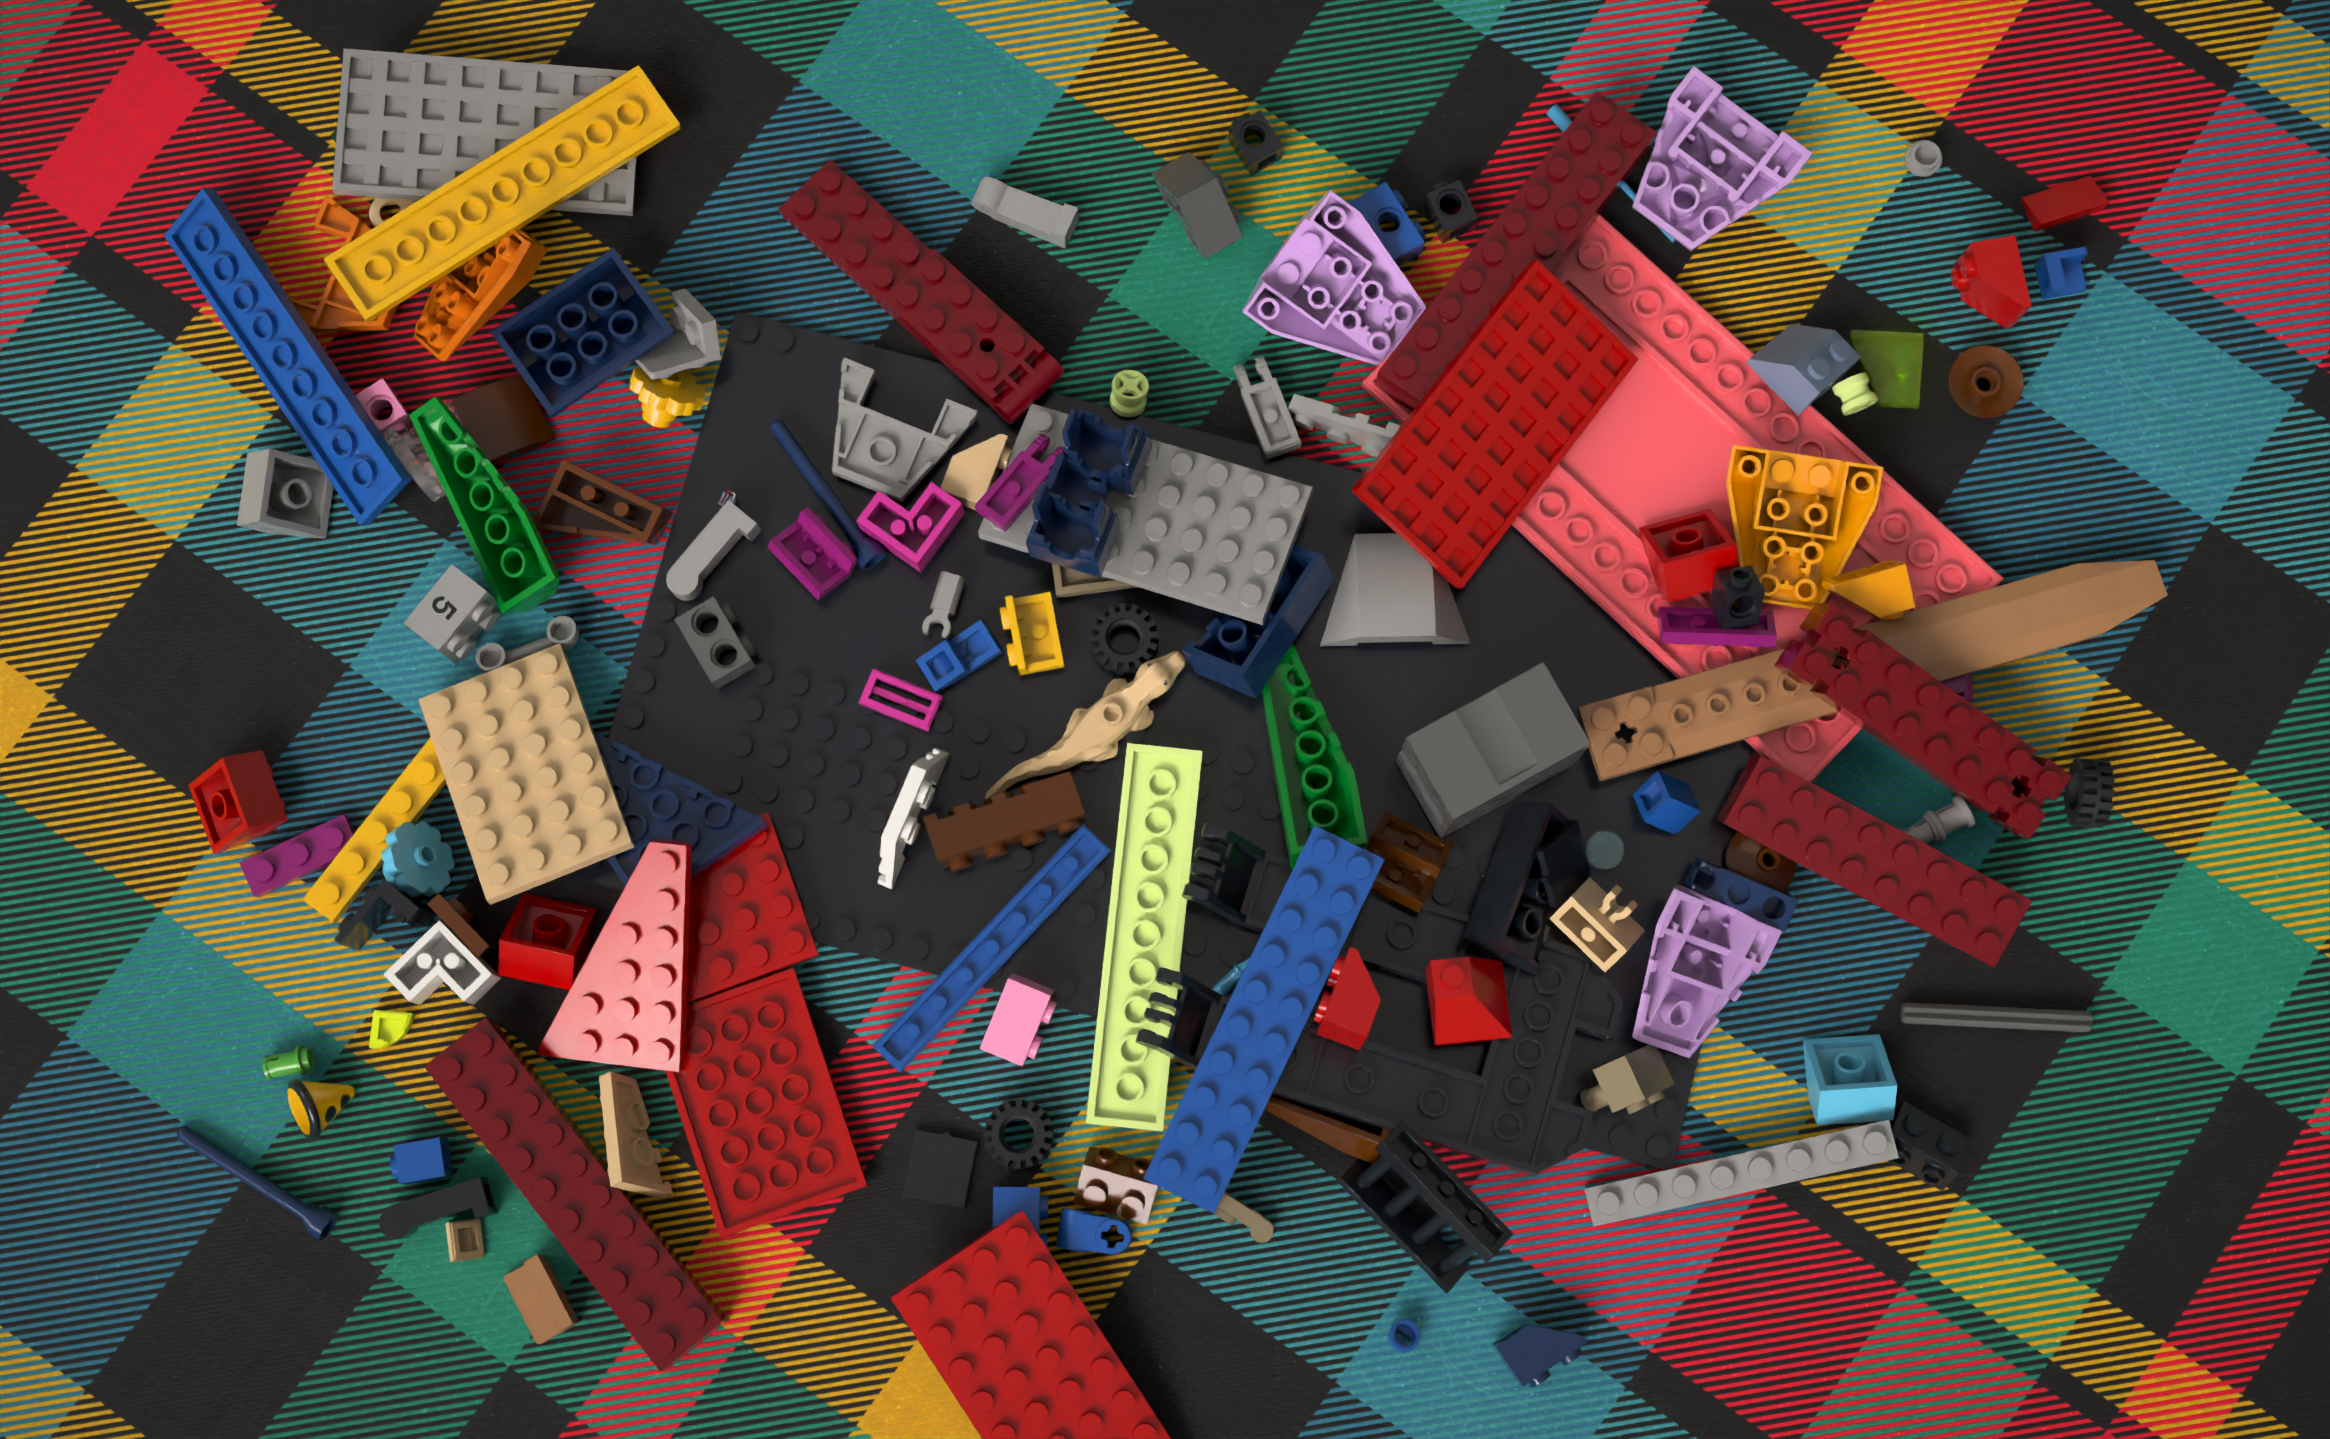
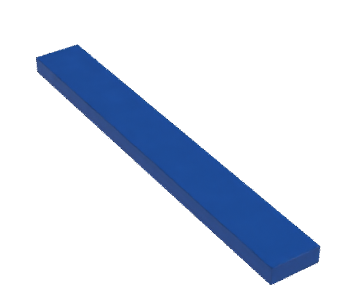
(991, 948)

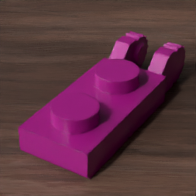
(1017, 484)

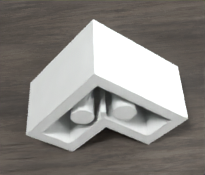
(438, 959)

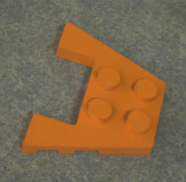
(336, 309)

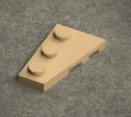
(628, 1148)

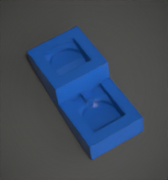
(959, 656)

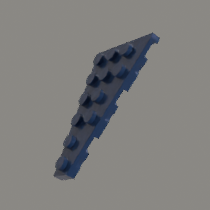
(671, 808)

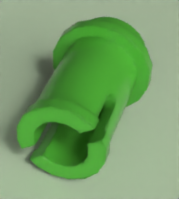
(290, 1062)

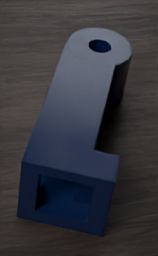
(1742, 893)

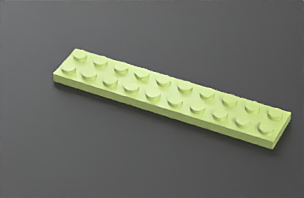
(1143, 933)

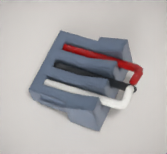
(725, 497)

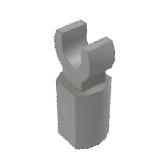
(944, 602)

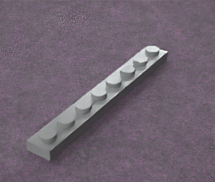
(1741, 1173)

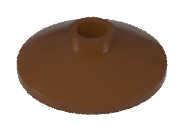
(1997, 370)
(1746, 856)

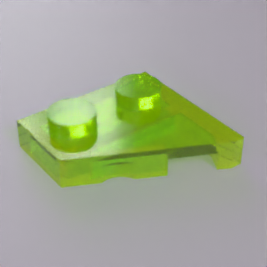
(1892, 365)

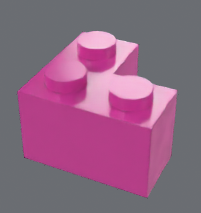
(912, 533)

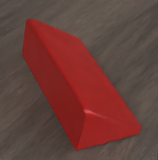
(2064, 203)

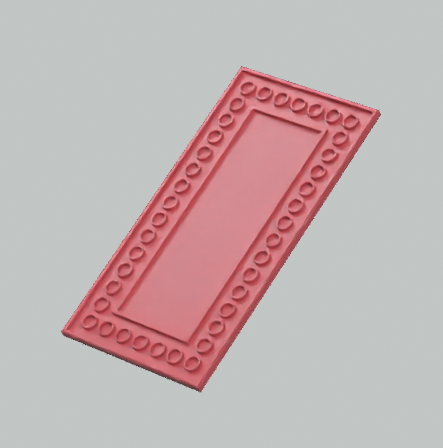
(1666, 453)

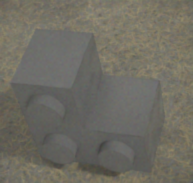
(1200, 203)

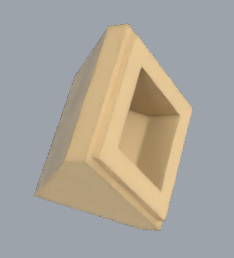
(465, 1240)

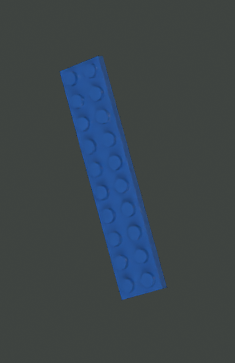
(287, 356)
(1263, 1019)

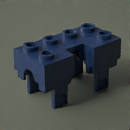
(1071, 509)

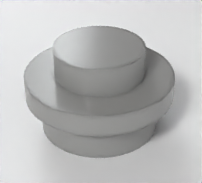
(1923, 158)

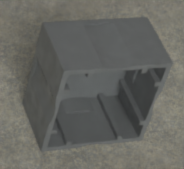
(1491, 750)

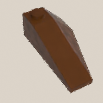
(1335, 1130)

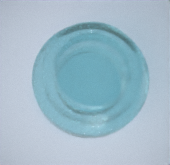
(1604, 850)

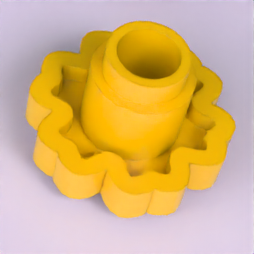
(667, 397)

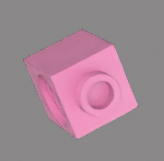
(380, 396)

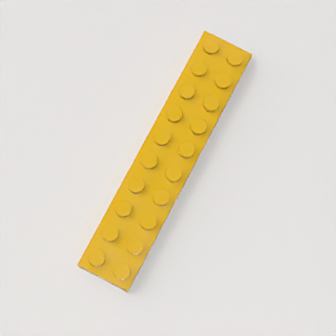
(502, 194)

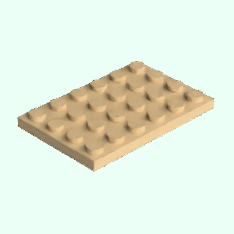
(525, 774)

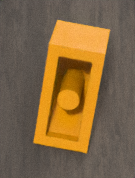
(1875, 589)

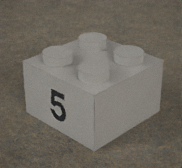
(454, 615)

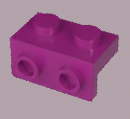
(814, 554)

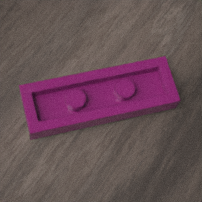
(1701, 627)
(296, 856)

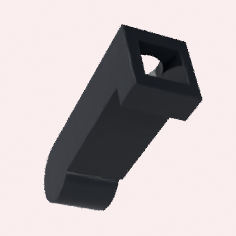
(405, 1217)

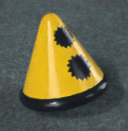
(316, 1104)

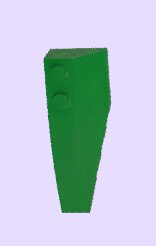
(488, 512)
(1308, 761)

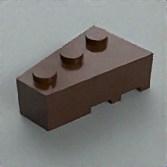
(597, 508)

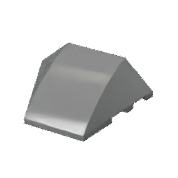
(1391, 597)

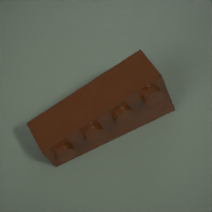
(1005, 821)

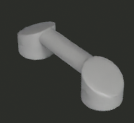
(559, 630)

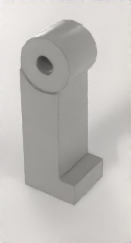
(1026, 211)
(708, 549)

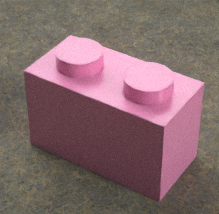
(1018, 1019)

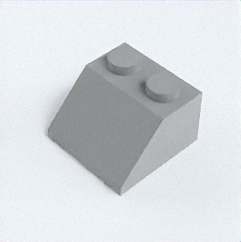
(285, 495)

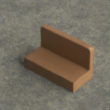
(541, 1299)

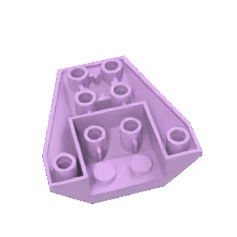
(1336, 287)

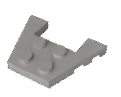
(885, 451)

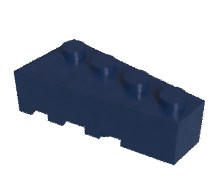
(1248, 653)

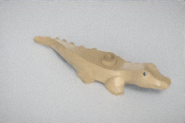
(1095, 731)

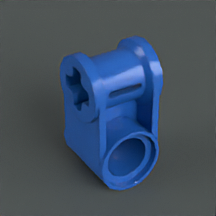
(1086, 1230)

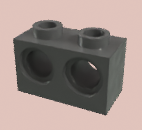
(710, 645)

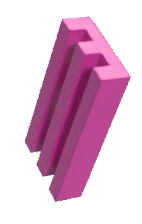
(930, 712)

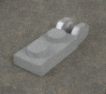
(1268, 411)

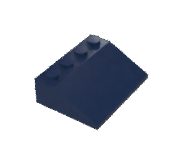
(582, 332)

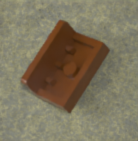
(1115, 1185)

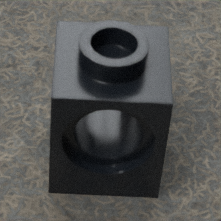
(1260, 156)
(1450, 225)
(1737, 597)

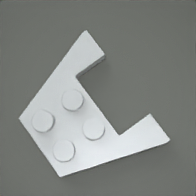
(902, 823)

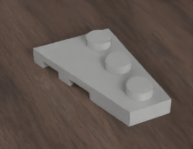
(1328, 418)

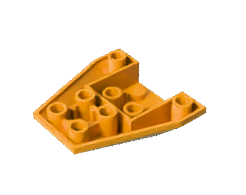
(1797, 518)

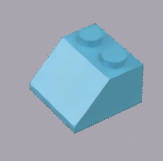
(1849, 1079)

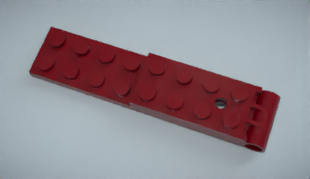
(922, 292)

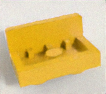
(1033, 633)

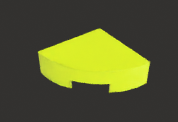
(389, 1028)

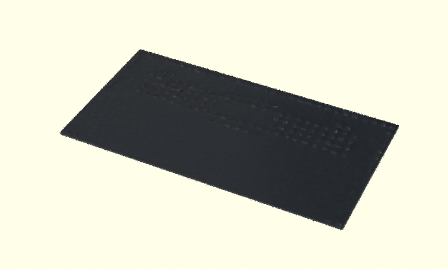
(832, 770)

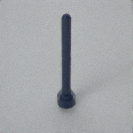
(866, 550)
(316, 1219)

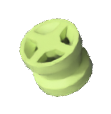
(1129, 393)
(1855, 393)

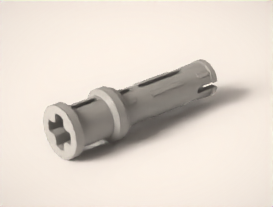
(1942, 822)

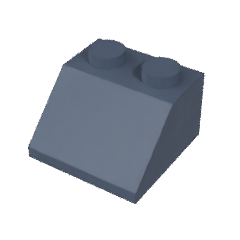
(1803, 364)

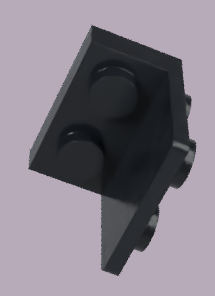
(379, 903)

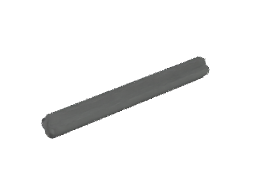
(1996, 1017)

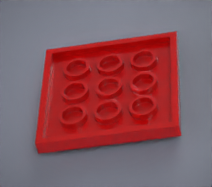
(745, 918)

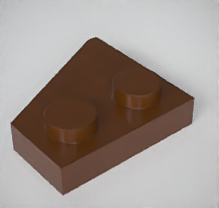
(459, 920)

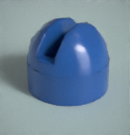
(1408, 1330)

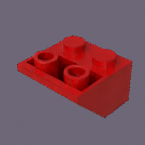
(1351, 1006)

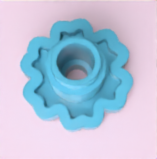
(417, 859)

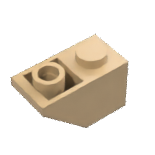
(976, 470)

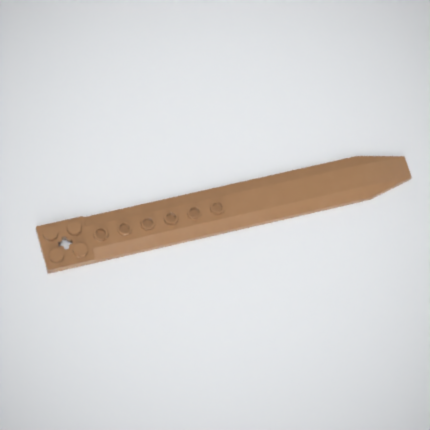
(1941, 639)

